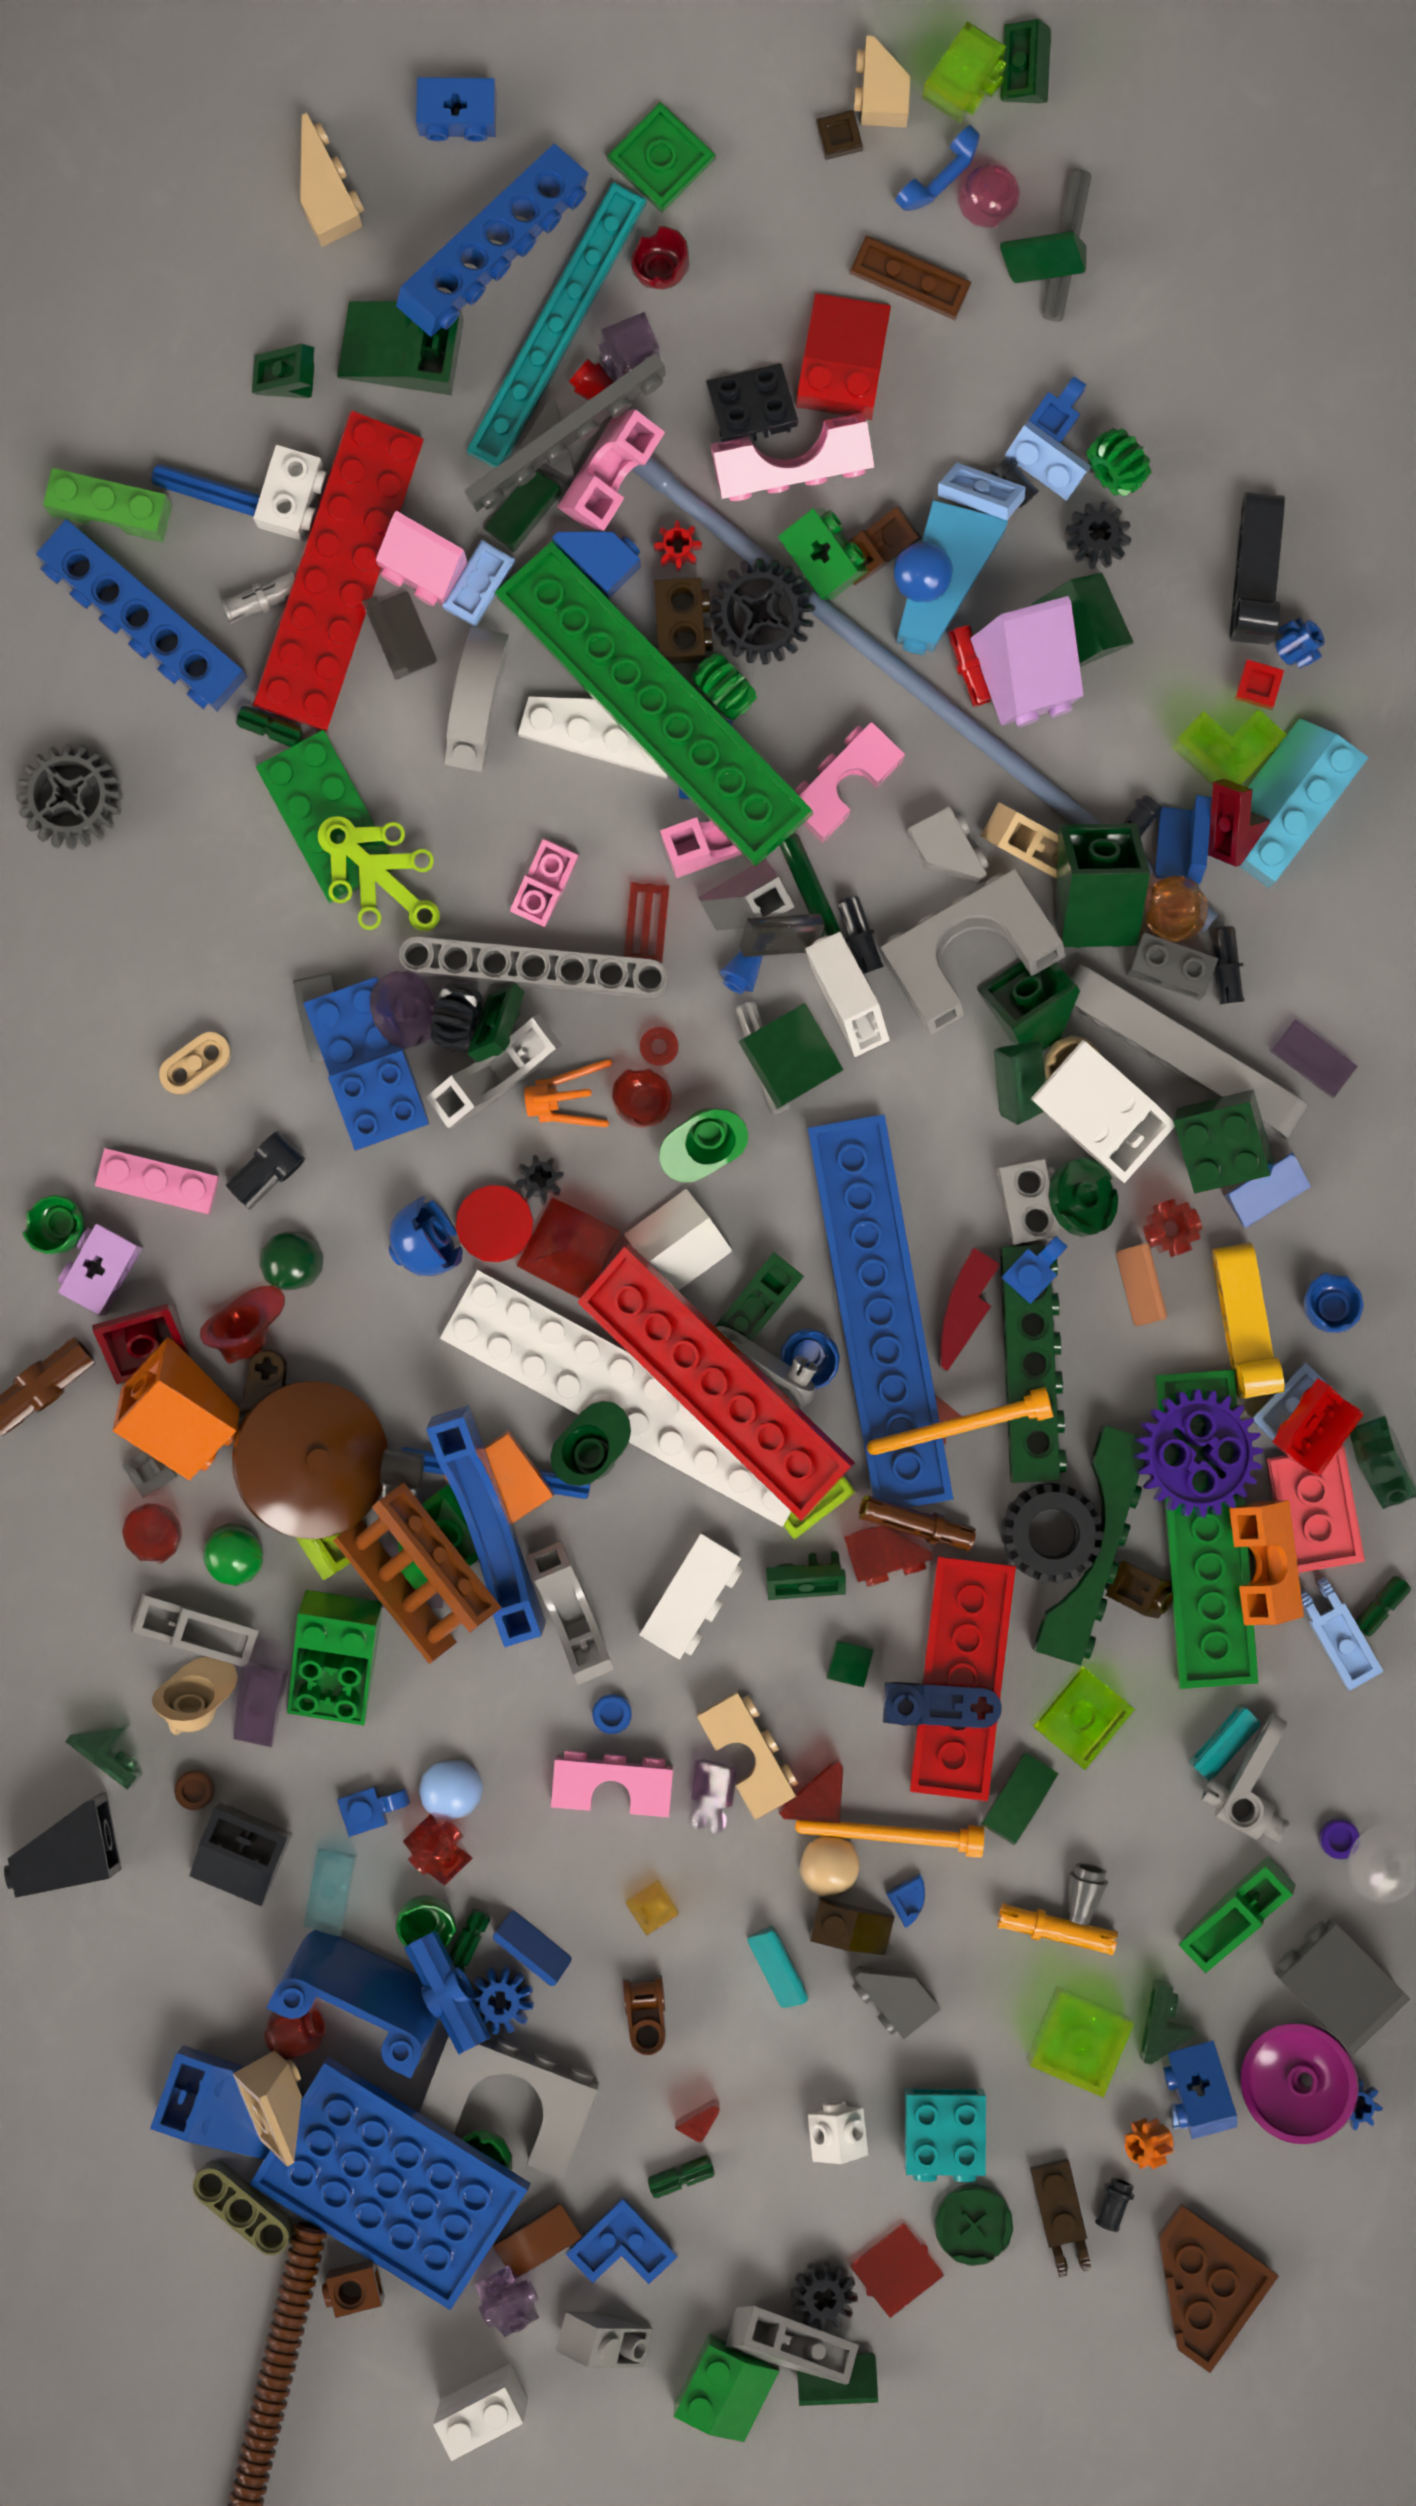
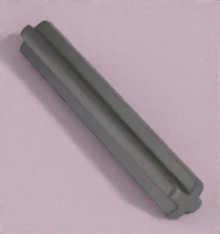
(1071, 221)

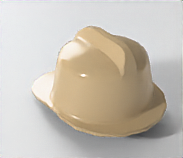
(194, 1693)

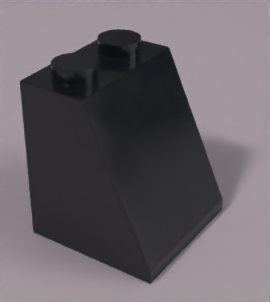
(69, 1853)

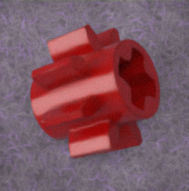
(688, 546)

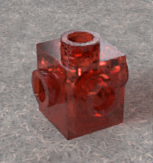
(1187, 1224)
(430, 1845)

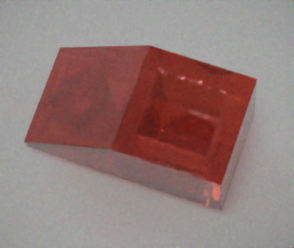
(882, 1551)

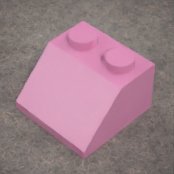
(420, 560)

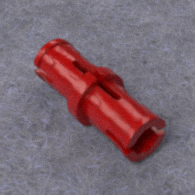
(969, 665)

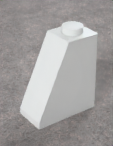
(847, 993)

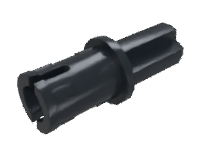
(859, 934)
(1227, 965)

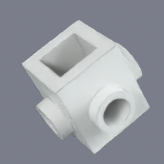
(837, 2133)

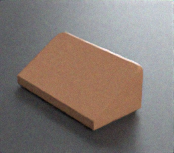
(1141, 1284)

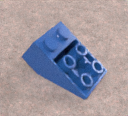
(206, 2105)

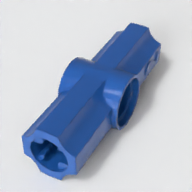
(447, 1992)

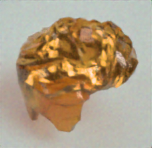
(1177, 909)

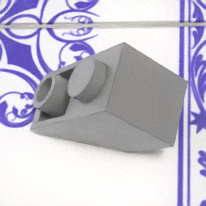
(945, 848)
(603, 2340)

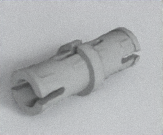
(258, 598)

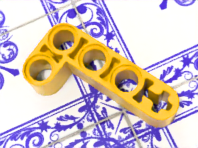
(1246, 1321)

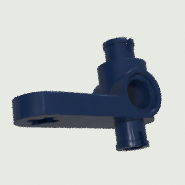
(937, 1705)

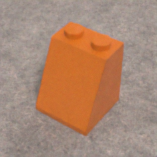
(175, 1412)

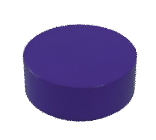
(1338, 1838)

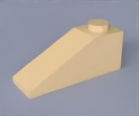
(1023, 838)

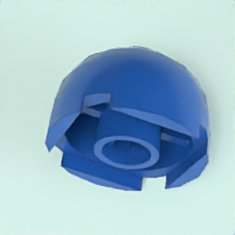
(423, 1240)

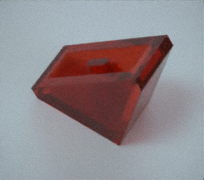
(818, 1798)

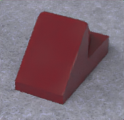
(1232, 824)

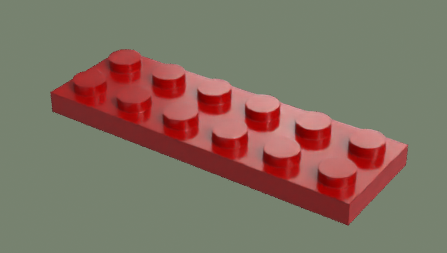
(969, 1650)

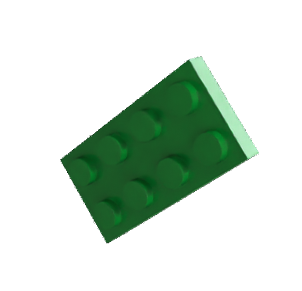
(308, 789)

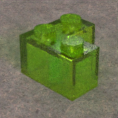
(966, 73)
(1220, 755)

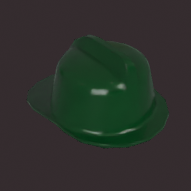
(591, 1444)

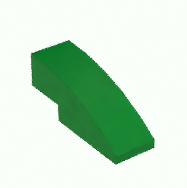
(1237, 1914)

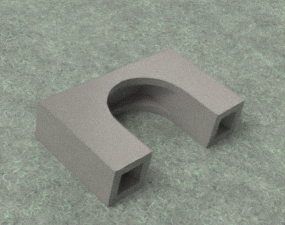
(1000, 907)
(563, 2095)

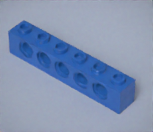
(551, 174)
(71, 546)

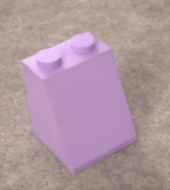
(1031, 662)

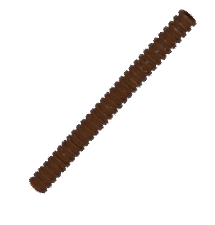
(278, 2366)

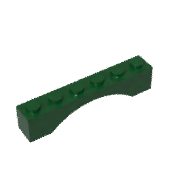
(1069, 1623)

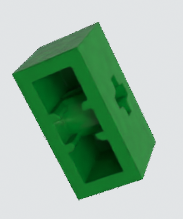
(805, 544)

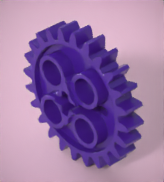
(1176, 1479)

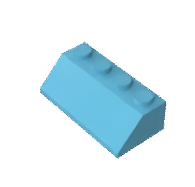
(1296, 794)

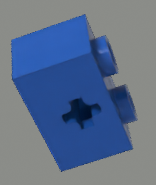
(437, 101)
(1200, 2067)

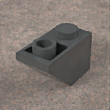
(746, 895)
(898, 1995)

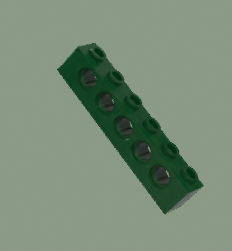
(1024, 1464)

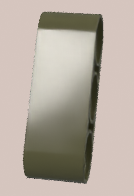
(249, 2226)

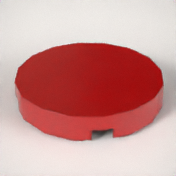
(494, 1223)

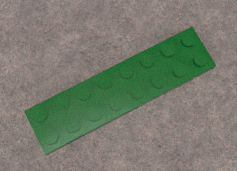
(1203, 1563)

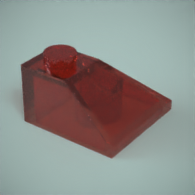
(568, 1248)

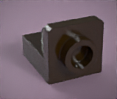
(1141, 1590)

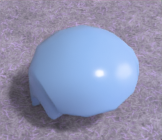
(450, 1789)

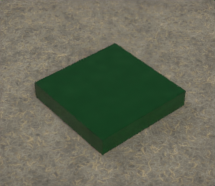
(790, 1055)

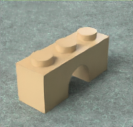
(733, 1722)

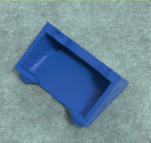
(363, 1986)

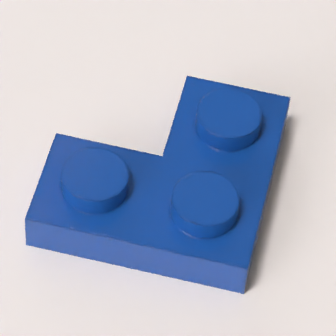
(625, 2234)

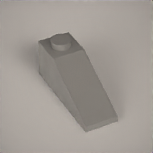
(791, 2344)

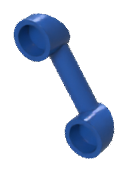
(917, 196)

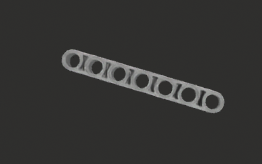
(516, 958)
(1182, 1050)

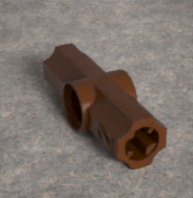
(43, 1383)

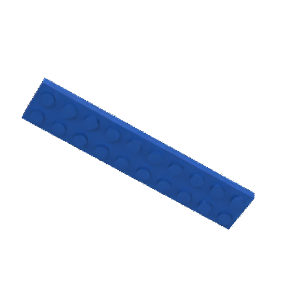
(879, 1307)

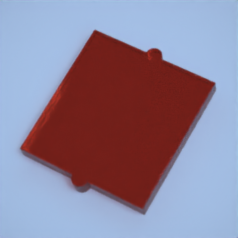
(896, 2270)

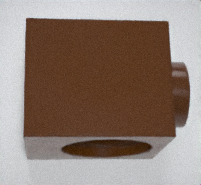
(363, 2273)

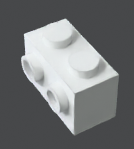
(290, 493)

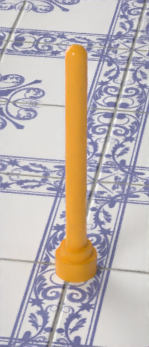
(1033, 1406)
(966, 1840)

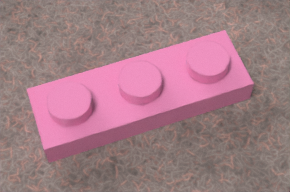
(157, 1181)

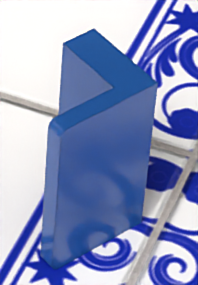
(1183, 841)

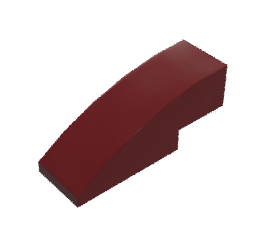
(964, 1307)

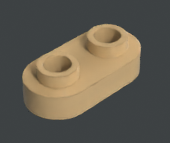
(194, 1061)

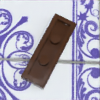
(910, 277)

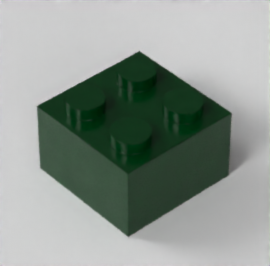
(1223, 1141)

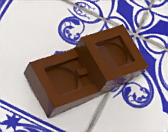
(885, 540)
(537, 2241)

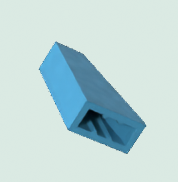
(969, 542)

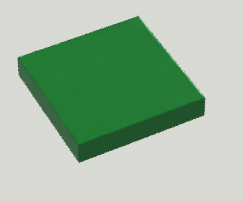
(661, 157)

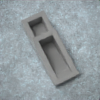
(194, 1630)

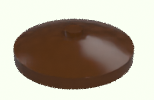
(309, 1459)

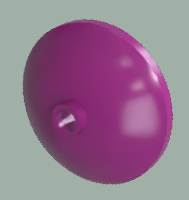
(1280, 2098)

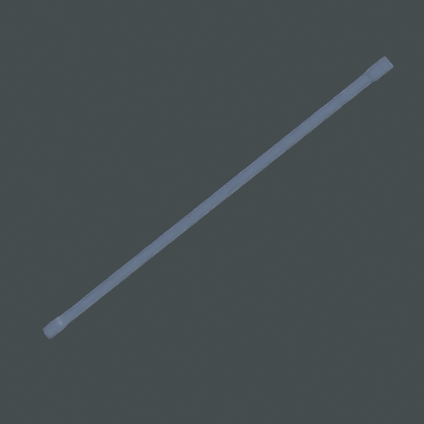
(665, 482)

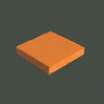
(516, 1477)

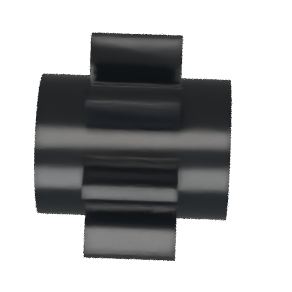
(545, 1171)

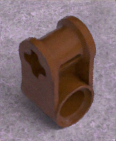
(645, 2011)

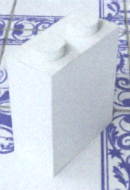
(480, 2412)

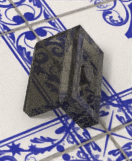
(400, 634)

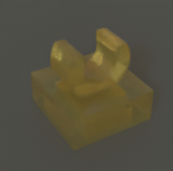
(652, 1907)

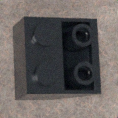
(240, 1854)

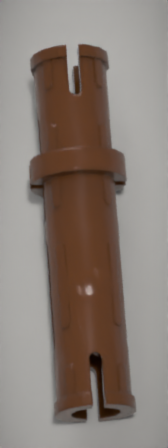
(931, 1527)

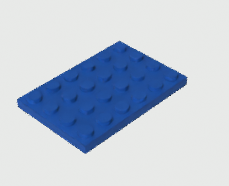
(392, 2184)

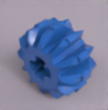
(512, 1993)

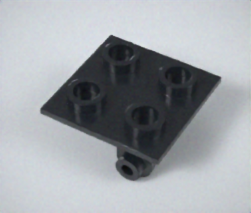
(753, 403)

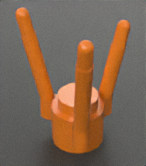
(544, 1098)

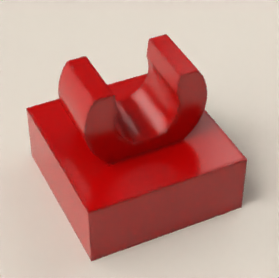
(1259, 684)

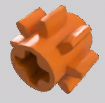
(1149, 2143)

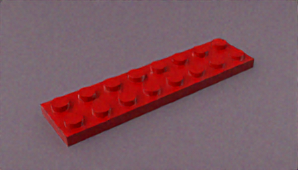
(337, 572)
(715, 1382)

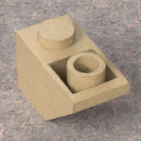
(885, 87)

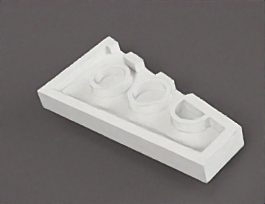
(585, 729)

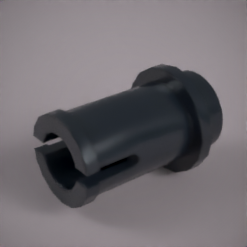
(1009, 471)
(1144, 813)
(1114, 2204)

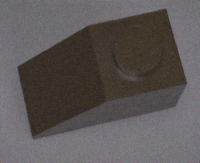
(850, 1927)

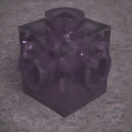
(507, 2301)

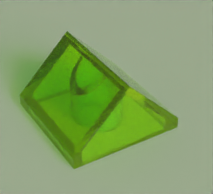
(1084, 1718)

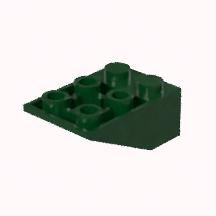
(393, 351)

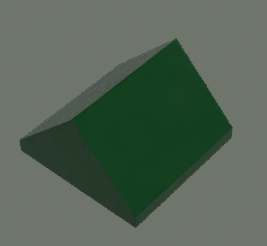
(1096, 617)

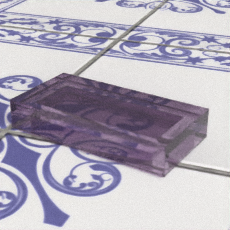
(1313, 1059)

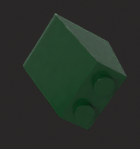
(1100, 885)

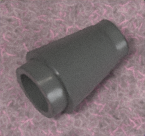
(1085, 1892)

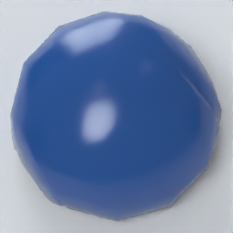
(923, 572)
(1333, 1303)
(817, 1348)

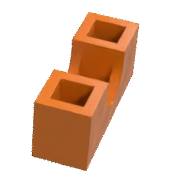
(1275, 1588)

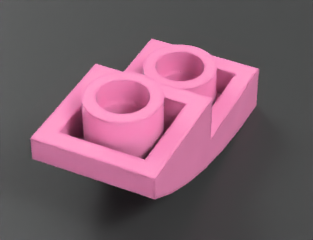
(544, 882)

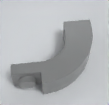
(474, 698)
(488, 1080)
(570, 1612)

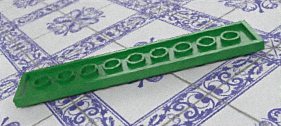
(654, 704)

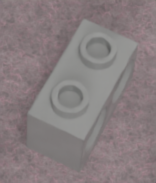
(1018, 1204)

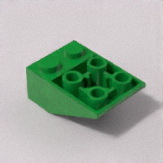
(334, 1657)

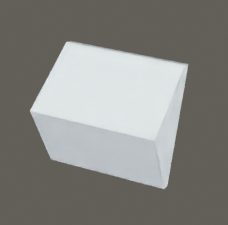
(679, 1240)

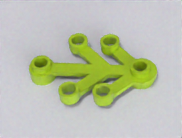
(374, 869)

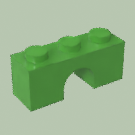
(94, 499)

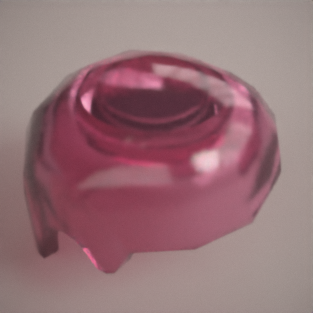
(989, 195)

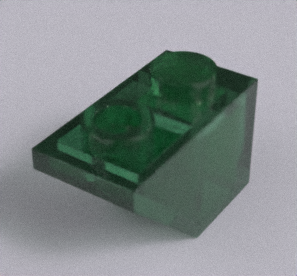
(1383, 1462)

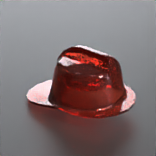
(243, 1325)

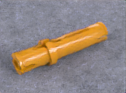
(1045, 1926)

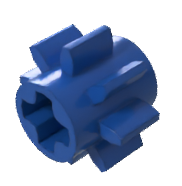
(1300, 642)
(1365, 2112)

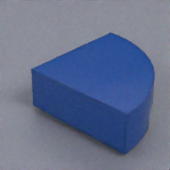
(908, 1899)

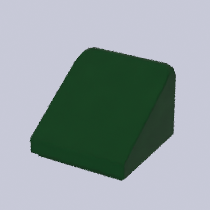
(849, 1663)

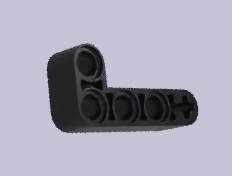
(1256, 571)

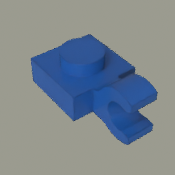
(1056, 414)
(1032, 1273)
(367, 1810)

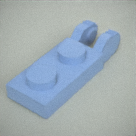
(1341, 1638)

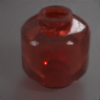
(295, 2036)

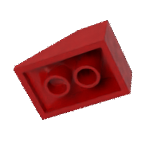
(843, 356)

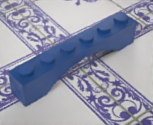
(476, 1490)

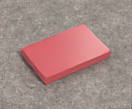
(1320, 1511)

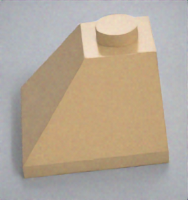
(273, 2102)

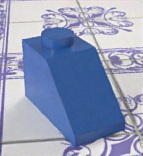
(601, 557)

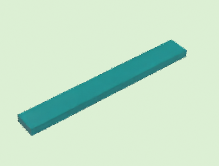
(557, 326)

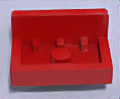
(1317, 1427)

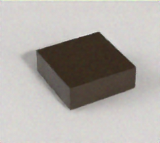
(839, 134)

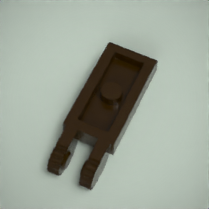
(1060, 2212)

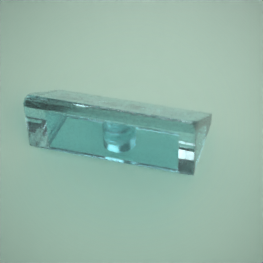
(330, 1891)

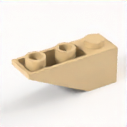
(323, 196)

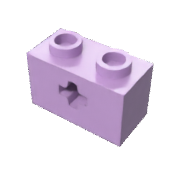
(101, 1290)

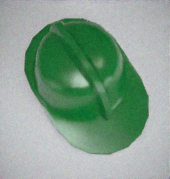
(703, 1144)

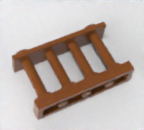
(437, 1560)

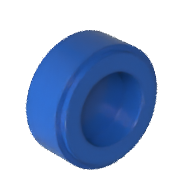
(612, 1713)

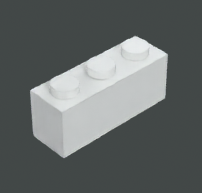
(692, 1597)

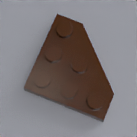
(1209, 2285)

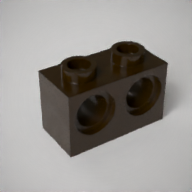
(674, 621)

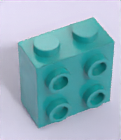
(945, 2133)

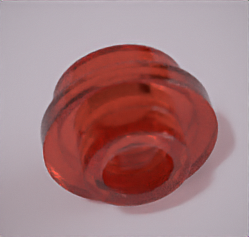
(653, 1035)

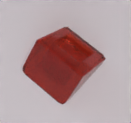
(699, 2121)

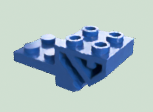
(364, 1069)

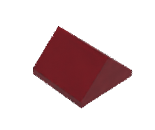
(134, 1337)

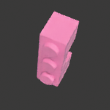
(622, 446)
(867, 755)
(696, 846)
(646, 1782)

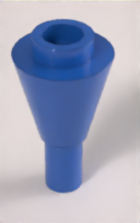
(741, 973)

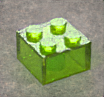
(1080, 2041)

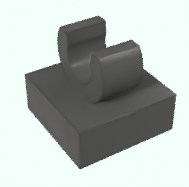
(148, 1473)

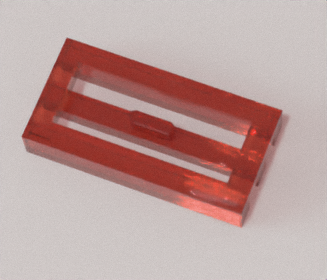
(649, 890)

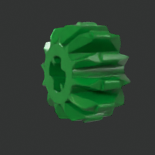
(1118, 462)
(724, 686)

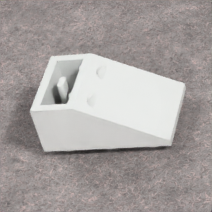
(1103, 1111)

